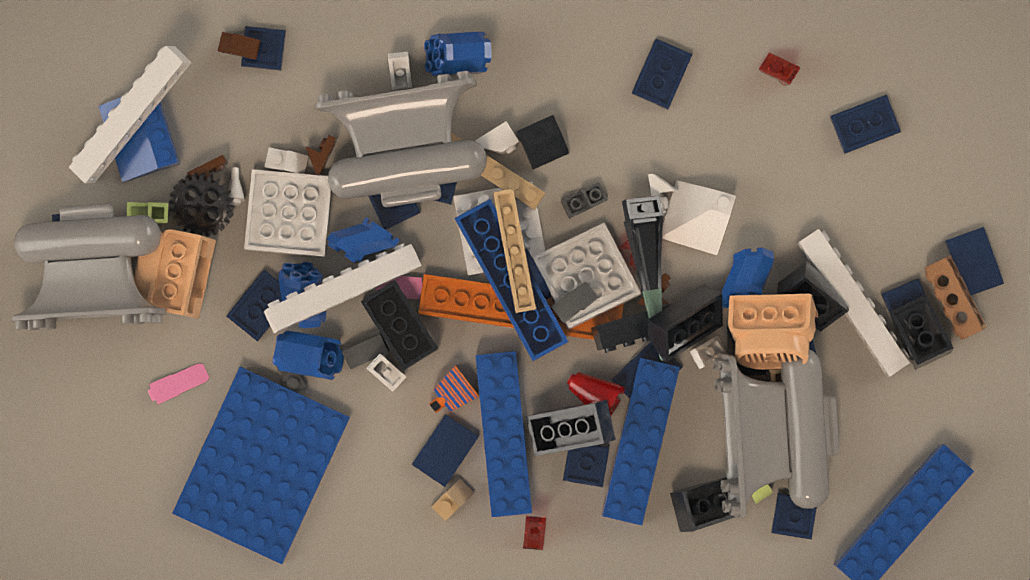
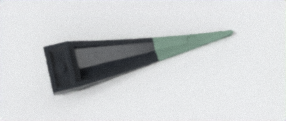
(644, 233)

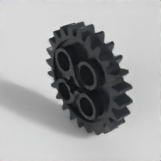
(201, 187)

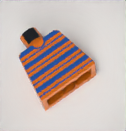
(453, 391)

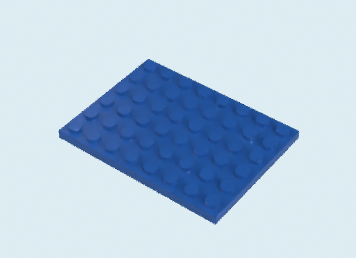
(261, 465)

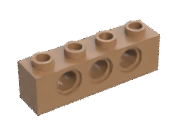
(965, 302)

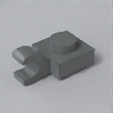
(292, 381)

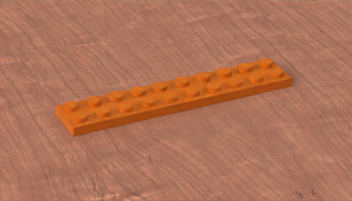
(479, 304)

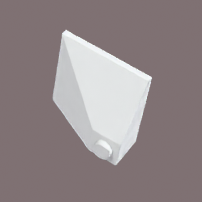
(697, 217)

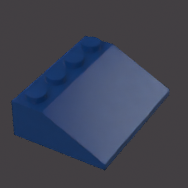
(148, 149)

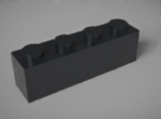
(621, 331)

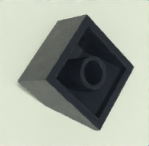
(542, 142)

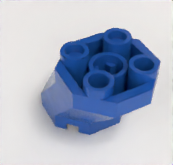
(457, 53)
(362, 240)
(748, 273)
(297, 277)
(308, 355)

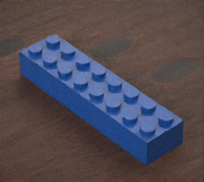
(535, 328)
(503, 434)
(640, 441)
(904, 516)

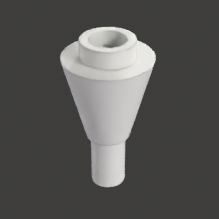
(235, 187)

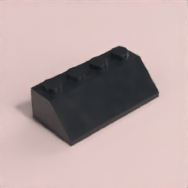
(686, 322)

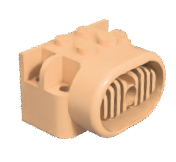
(176, 272)
(771, 328)

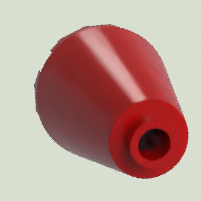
(593, 389)

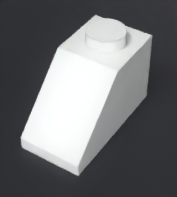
(499, 140)

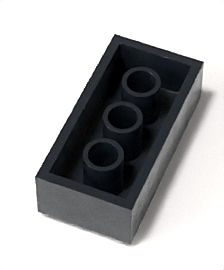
(399, 325)
(570, 428)

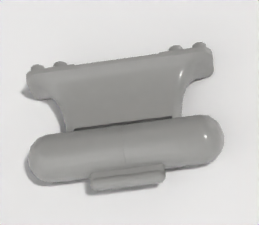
(403, 142)
(87, 266)
(777, 432)

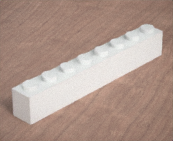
(129, 114)
(342, 288)
(861, 310)

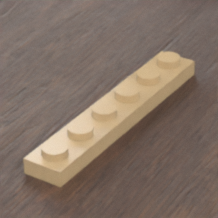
(506, 179)
(514, 250)

